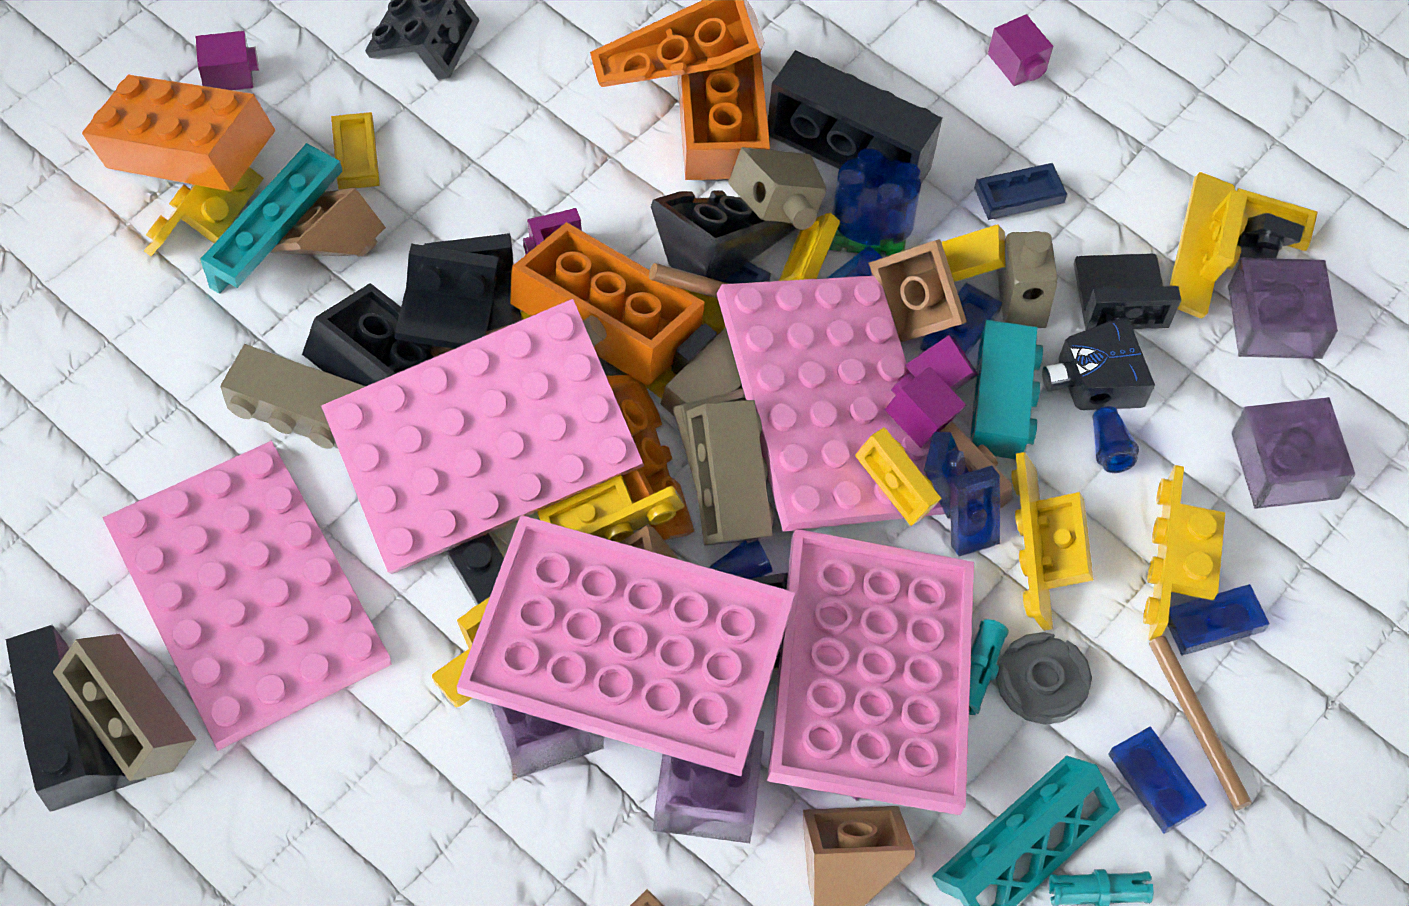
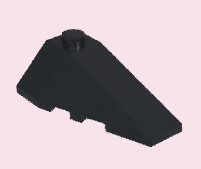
(712, 233)
(359, 339)
(60, 745)

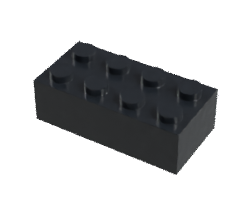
(840, 115)

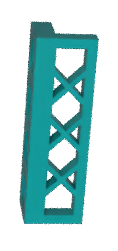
(269, 218)
(1025, 823)

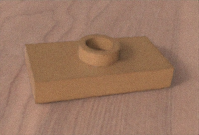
(979, 458)

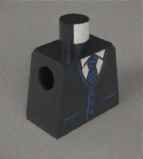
(1102, 368)

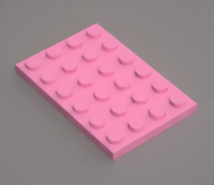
(820, 376)
(481, 436)
(246, 594)
(628, 644)
(875, 674)

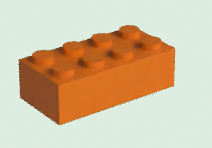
(721, 115)
(179, 131)
(640, 316)

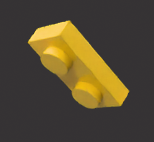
(898, 476)

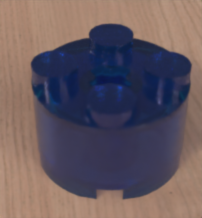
(876, 198)

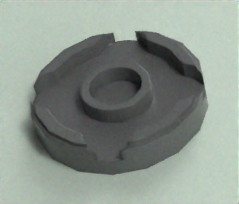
(1044, 678)

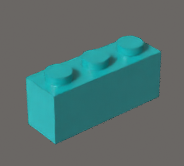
(1006, 388)

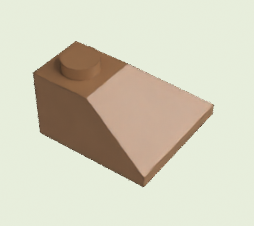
(334, 226)
(919, 290)
(854, 852)

